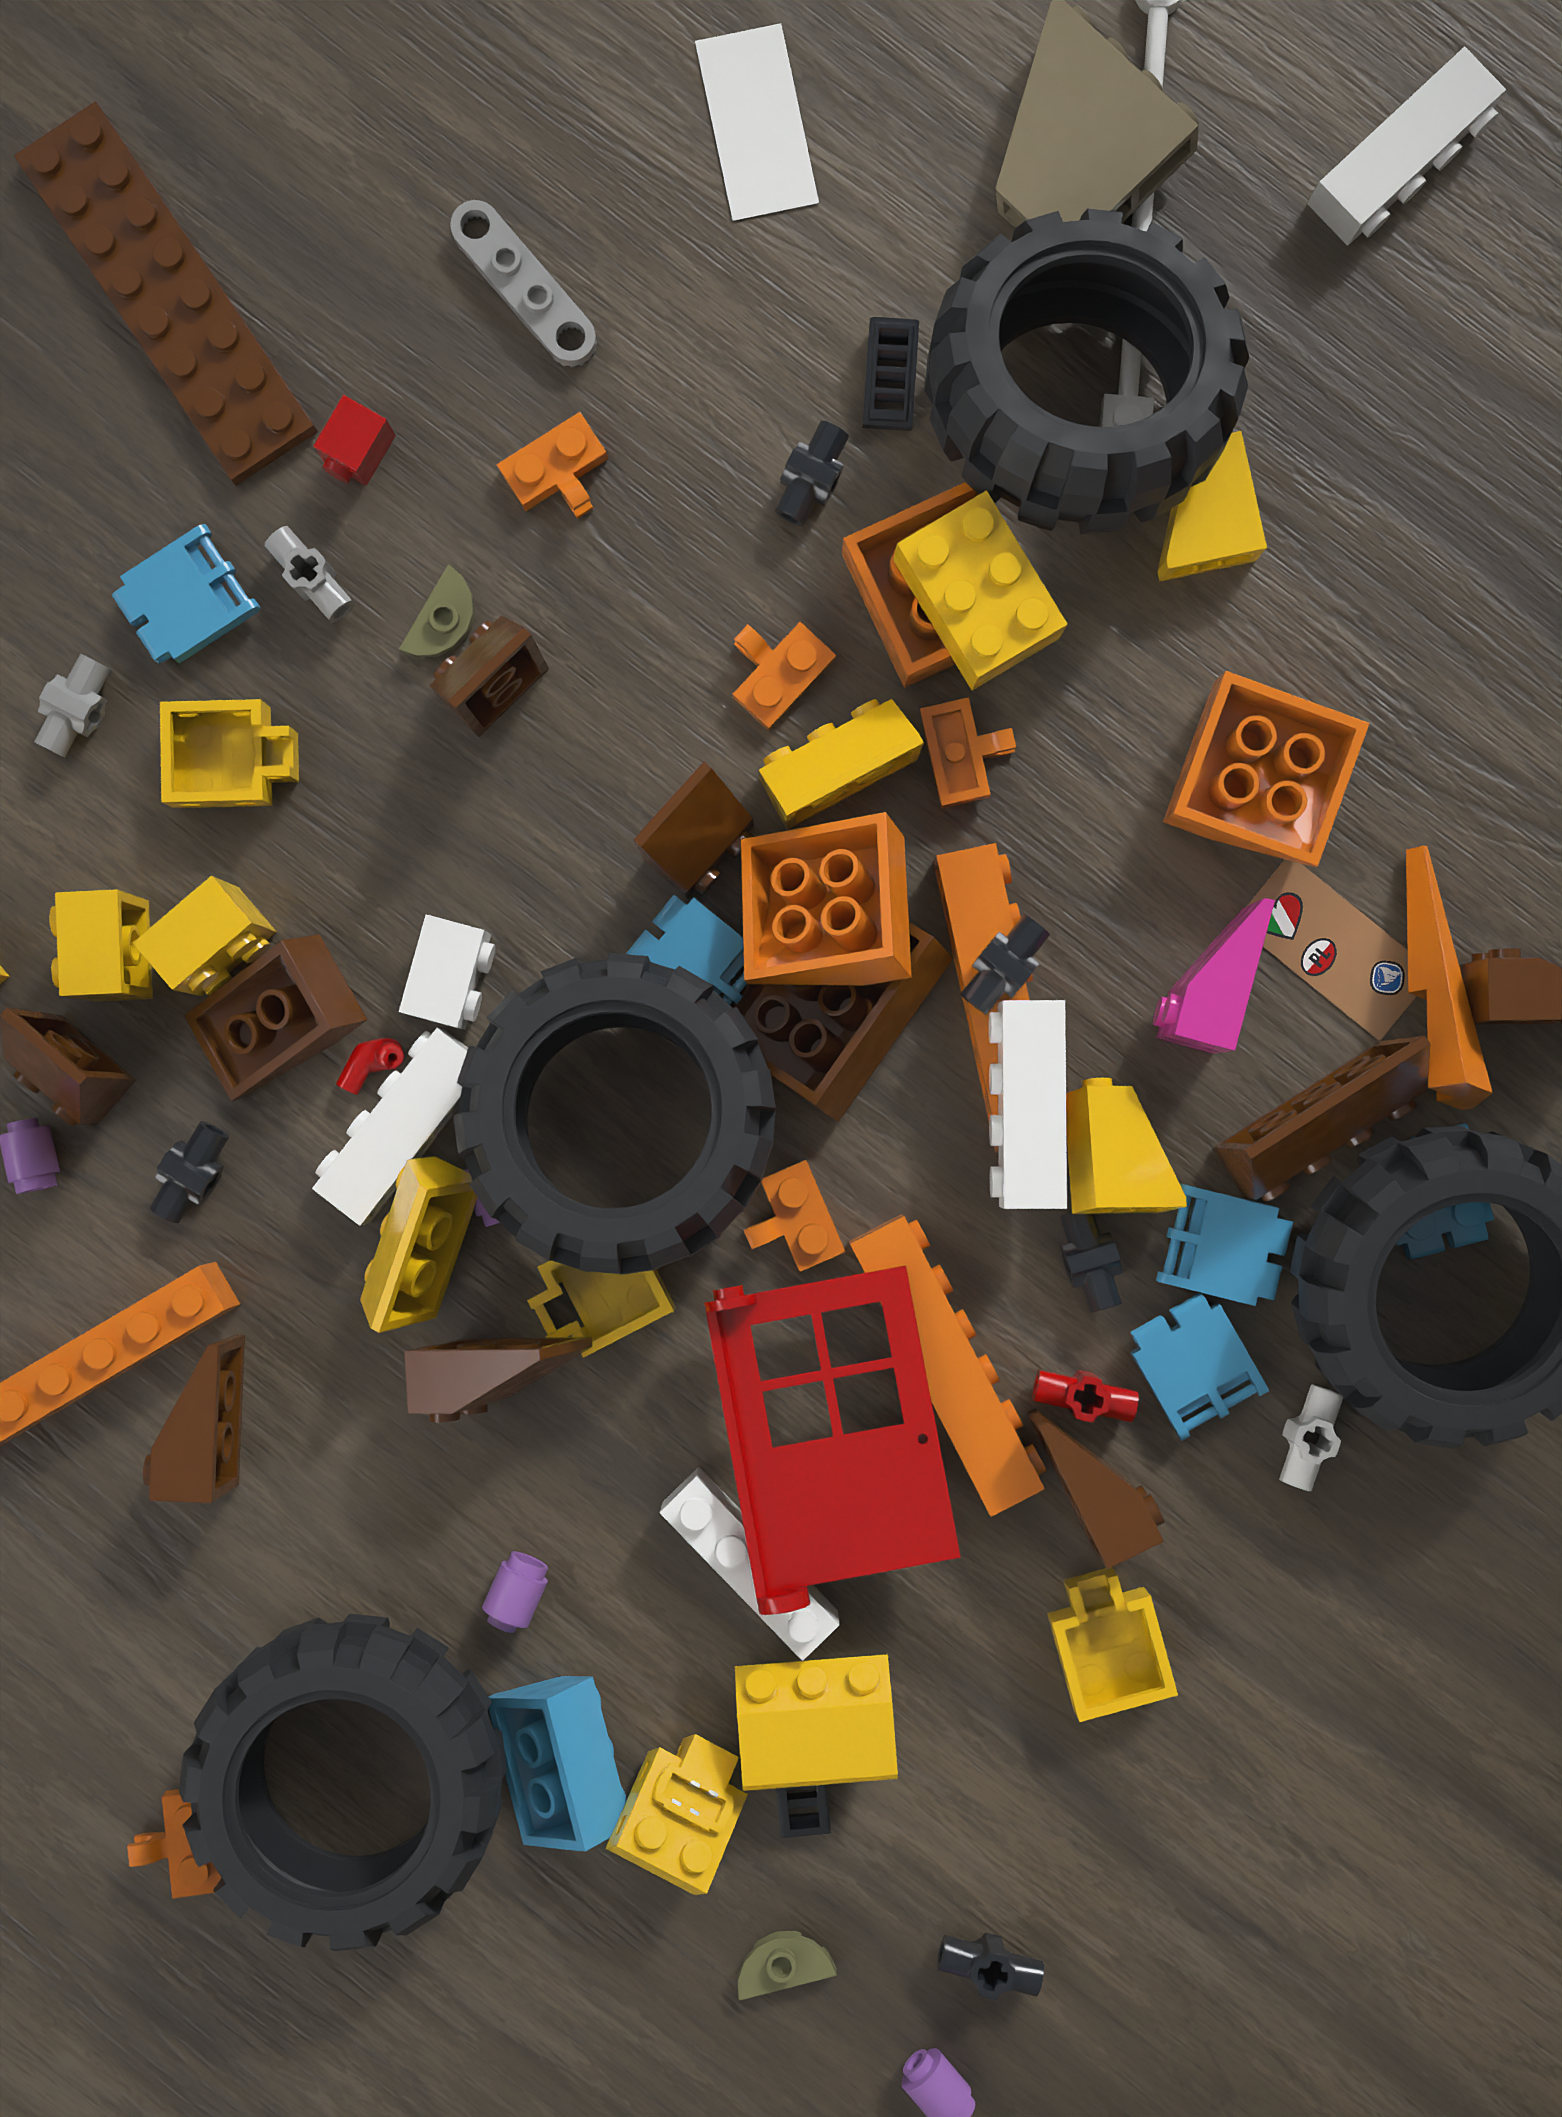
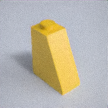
(1217, 520)
(1116, 1154)

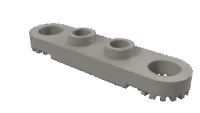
(523, 283)

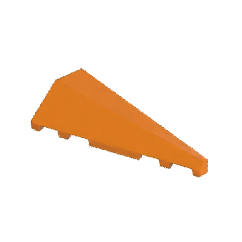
(1434, 975)

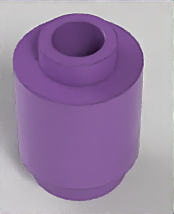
(29, 1156)
(515, 1592)
(936, 2085)

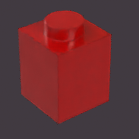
(353, 442)

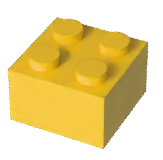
(205, 938)
(97, 946)

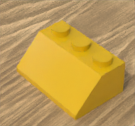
(839, 761)
(418, 1244)
(815, 1722)

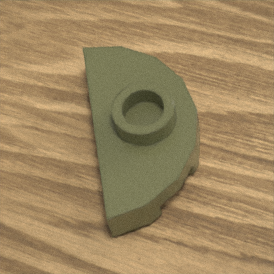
(443, 619)
(782, 1963)

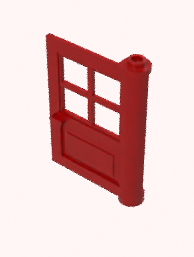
(842, 1499)

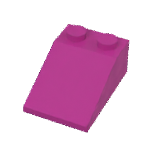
(1211, 997)

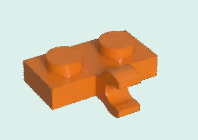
(555, 465)
(780, 673)
(959, 753)
(798, 1216)
(150, 1847)

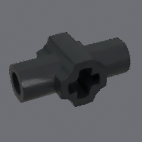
(811, 473)
(1005, 964)
(189, 1172)
(1091, 1261)
(969, 1957)

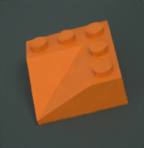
(894, 609)
(1266, 770)
(826, 904)

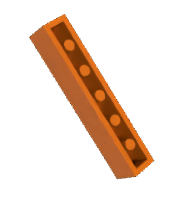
(974, 912)
(113, 1348)
(957, 1379)

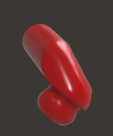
(368, 1058)

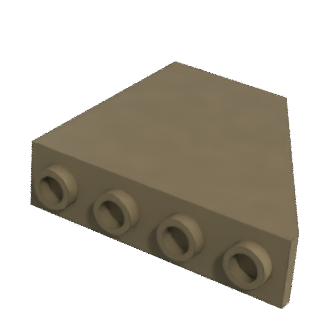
(1089, 128)

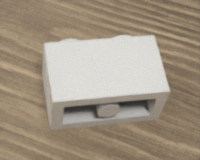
(447, 972)

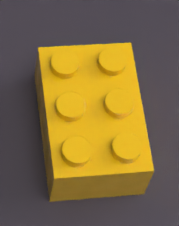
(979, 590)

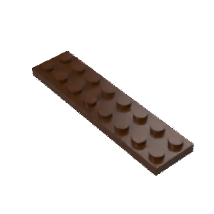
(165, 293)

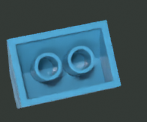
(559, 1763)

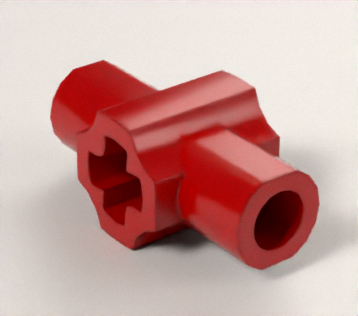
(1109, 1400)

